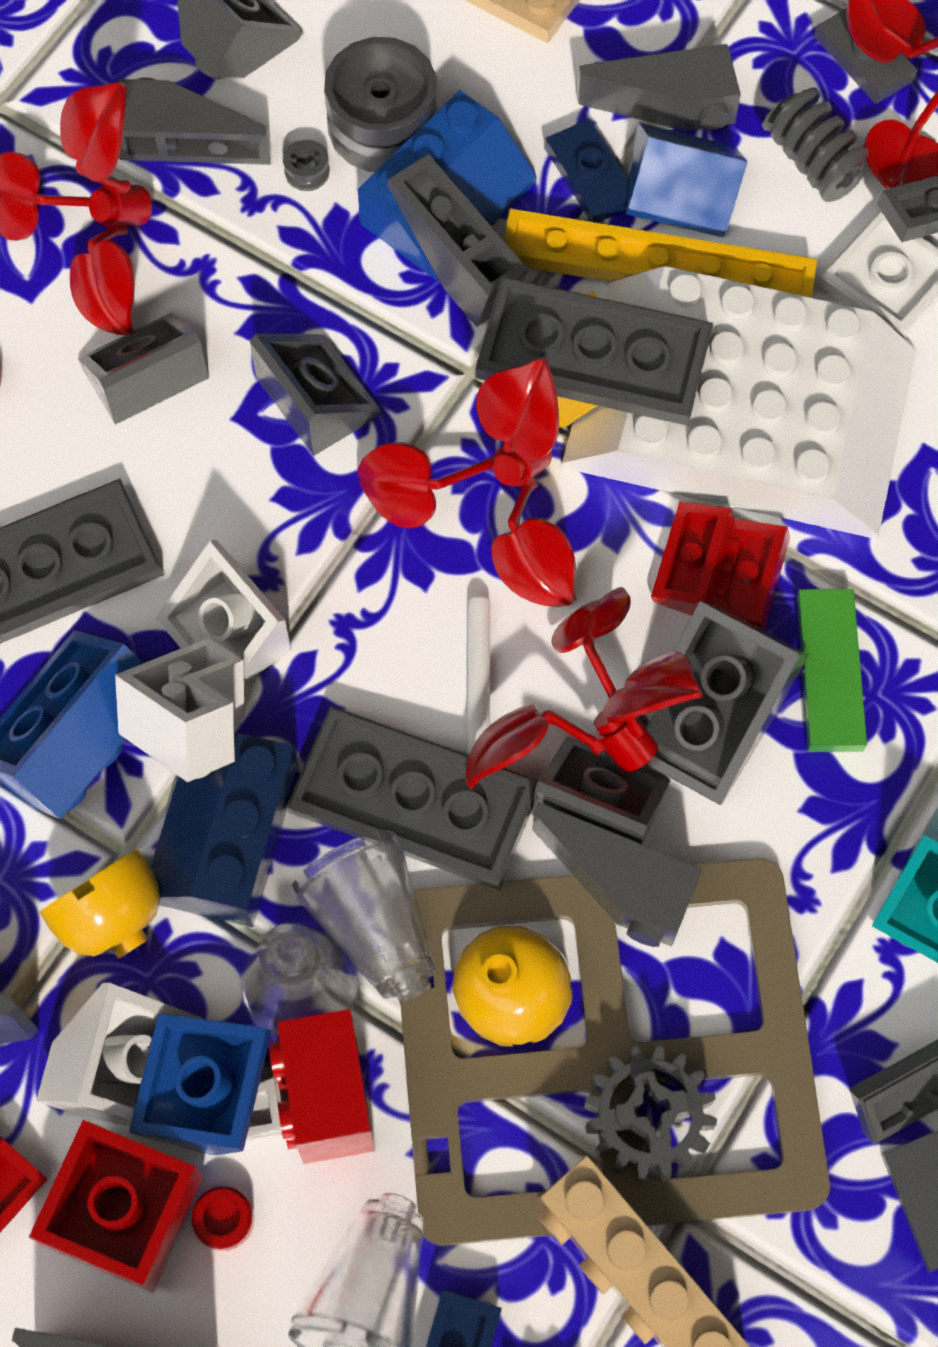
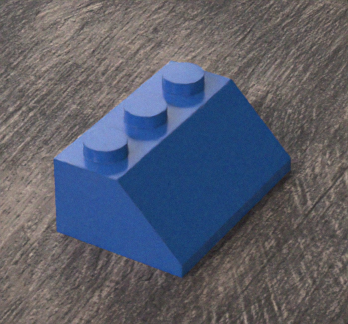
(473, 153)
(64, 724)

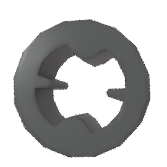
(307, 177)

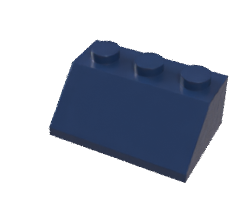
(226, 832)

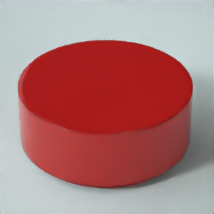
(222, 1218)

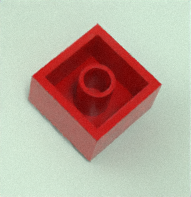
(324, 1086)
(117, 1206)

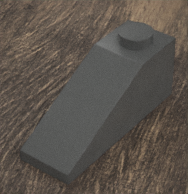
(669, 89)
(182, 126)
(455, 238)
(627, 879)

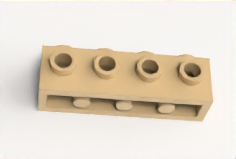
(633, 1262)

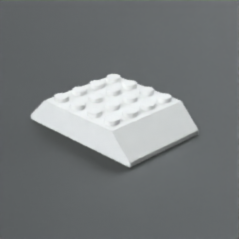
(788, 411)

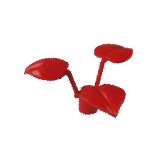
(883, 32)
(93, 135)
(524, 412)
(619, 731)

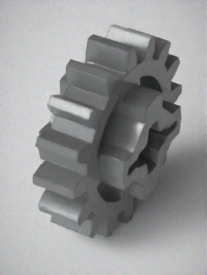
(676, 1108)

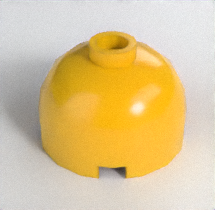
(107, 909)
(512, 985)

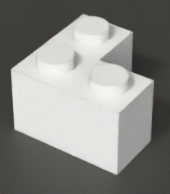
(184, 707)

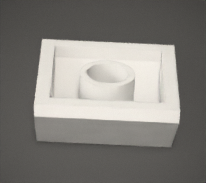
(226, 606)

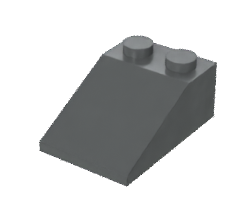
(742, 686)

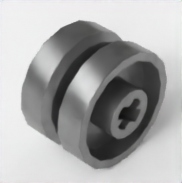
(377, 99)

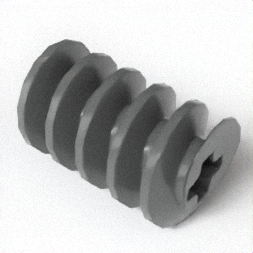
(816, 143)

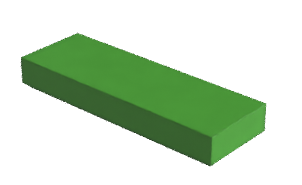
(831, 671)

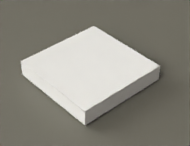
(885, 275)

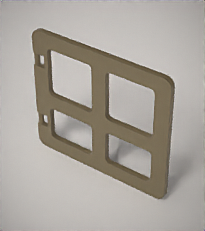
(778, 1051)

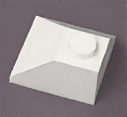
(103, 1055)

